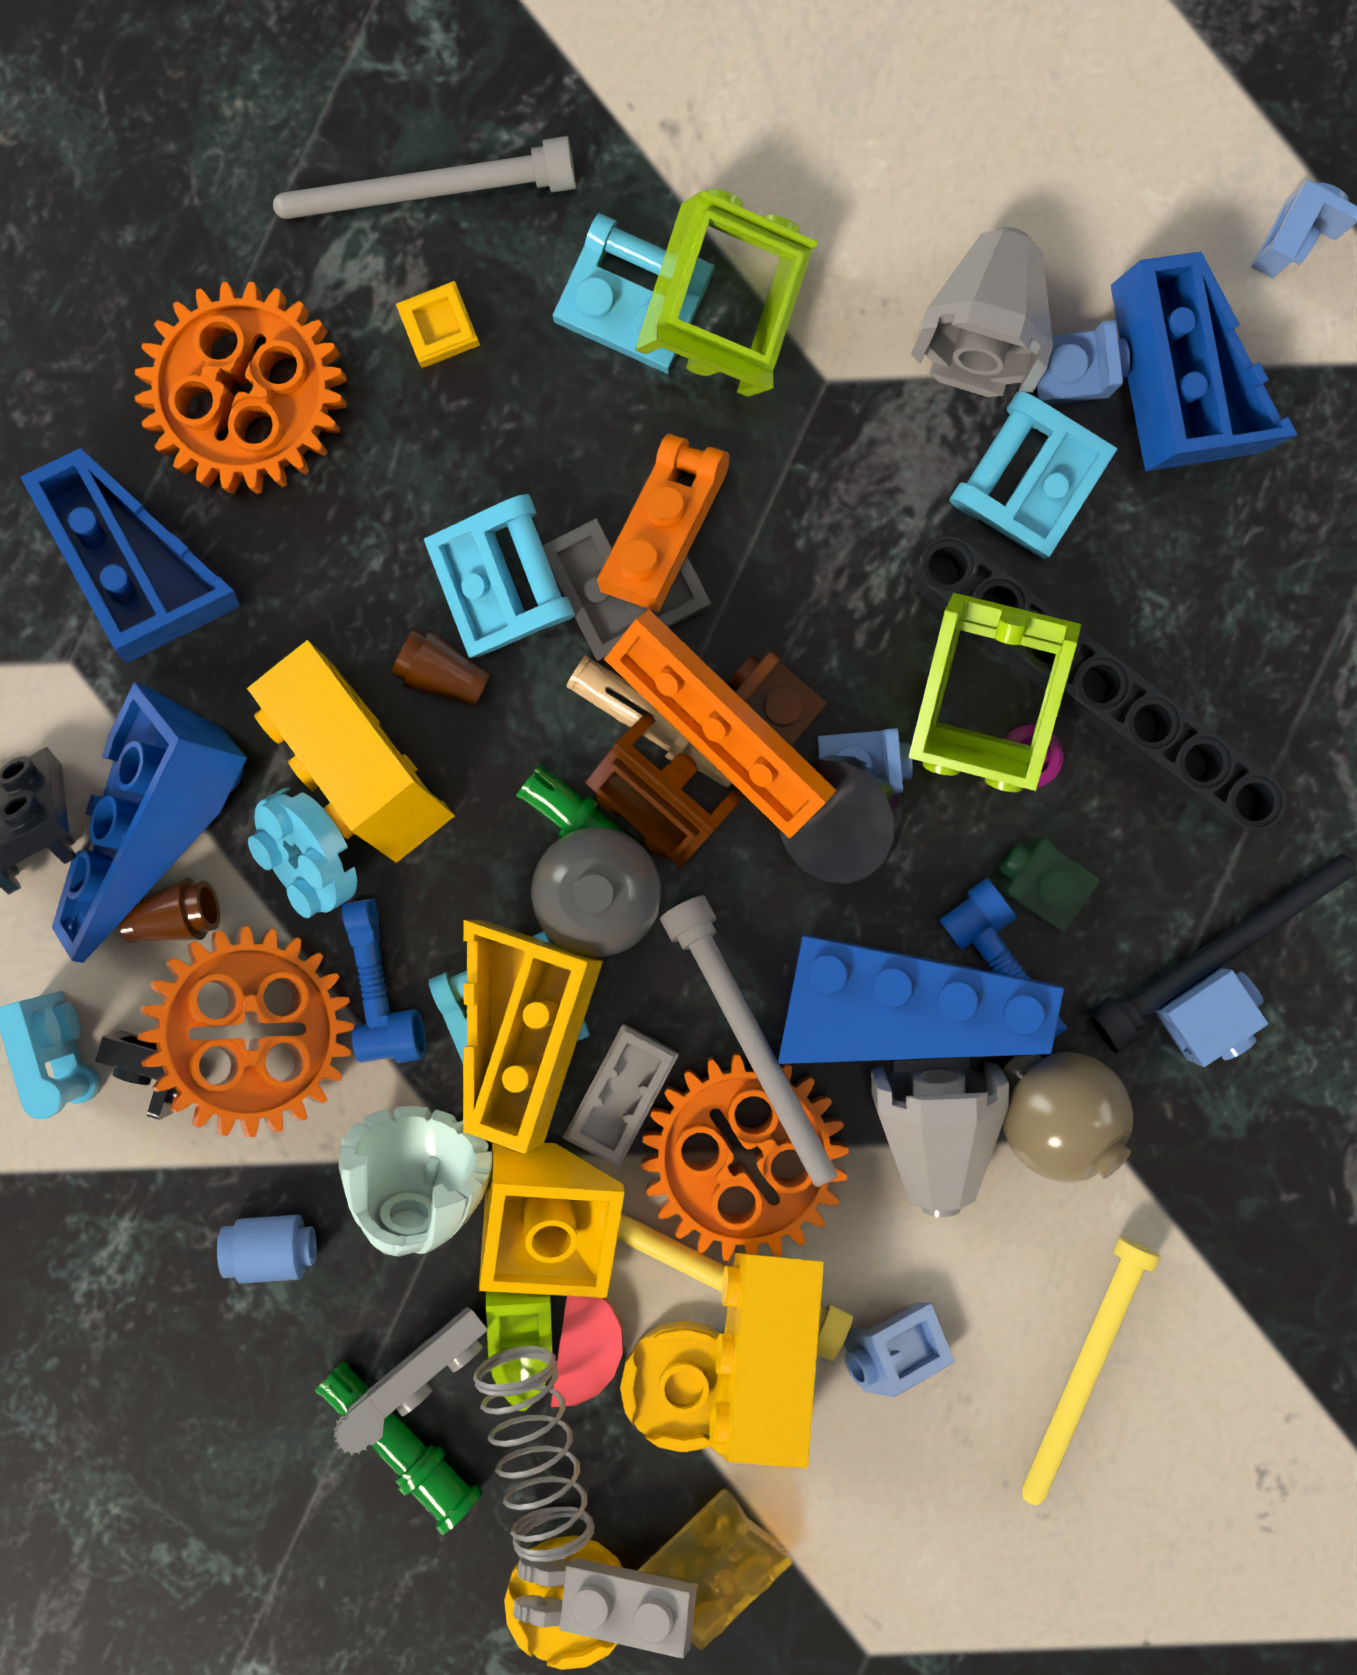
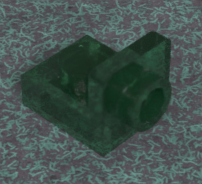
(1046, 882)

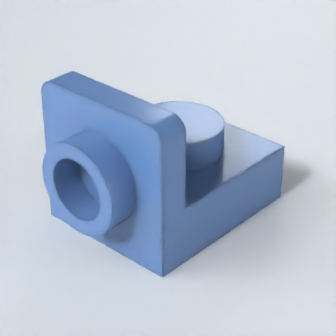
(1305, 214)
(1084, 366)
(878, 749)
(897, 1351)

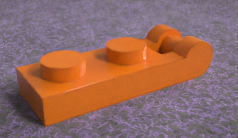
(663, 523)

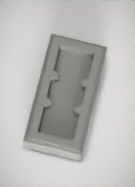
(621, 1095)

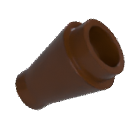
(438, 668)
(175, 913)

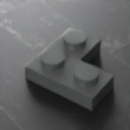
(604, 619)

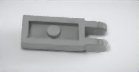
(407, 1383)
(611, 1604)

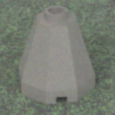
(990, 318)
(941, 1127)

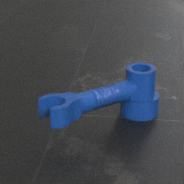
(979, 922)
(385, 1033)

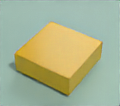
(437, 324)

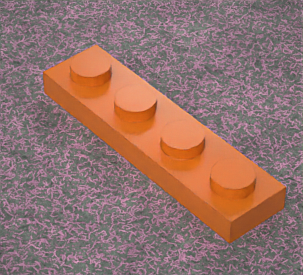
(719, 723)

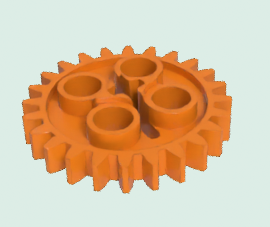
(187, 369)
(249, 1088)
(696, 1187)

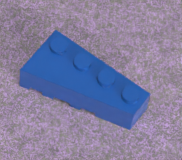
(899, 1006)

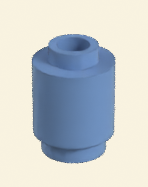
(266, 1249)

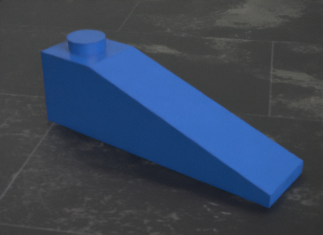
(159, 796)

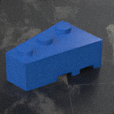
(1188, 370)
(127, 564)

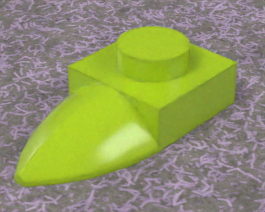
(517, 1322)

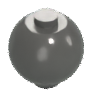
(596, 892)

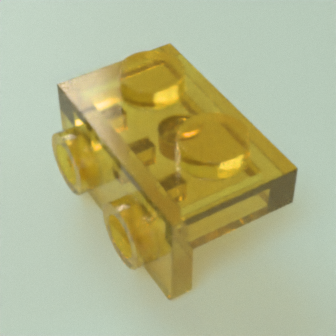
(725, 1558)

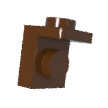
(777, 696)

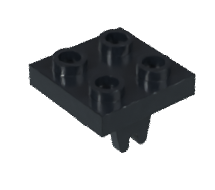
(32, 814)

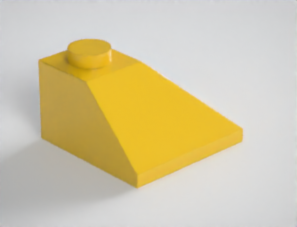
(548, 1224)

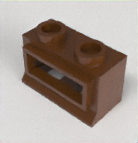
(653, 798)

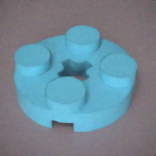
(303, 851)

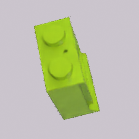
(707, 351)
(954, 749)

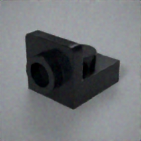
(125, 1054)

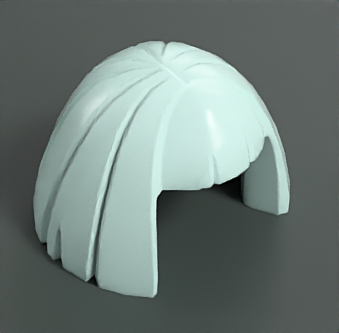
(412, 1177)

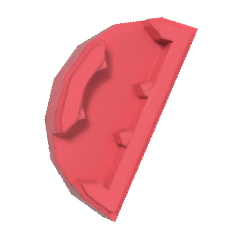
(588, 1349)

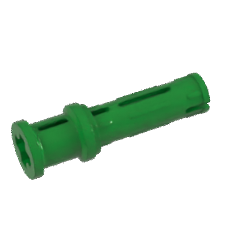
(418, 1467)

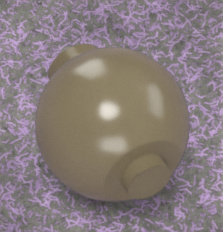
(1067, 1116)

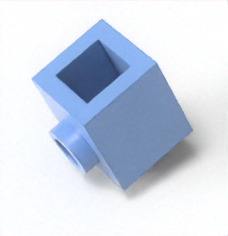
(1215, 1017)

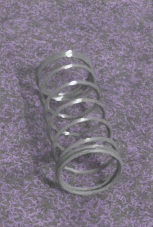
(543, 1515)

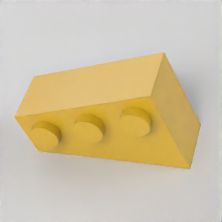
(346, 754)
(521, 1031)
(767, 1360)

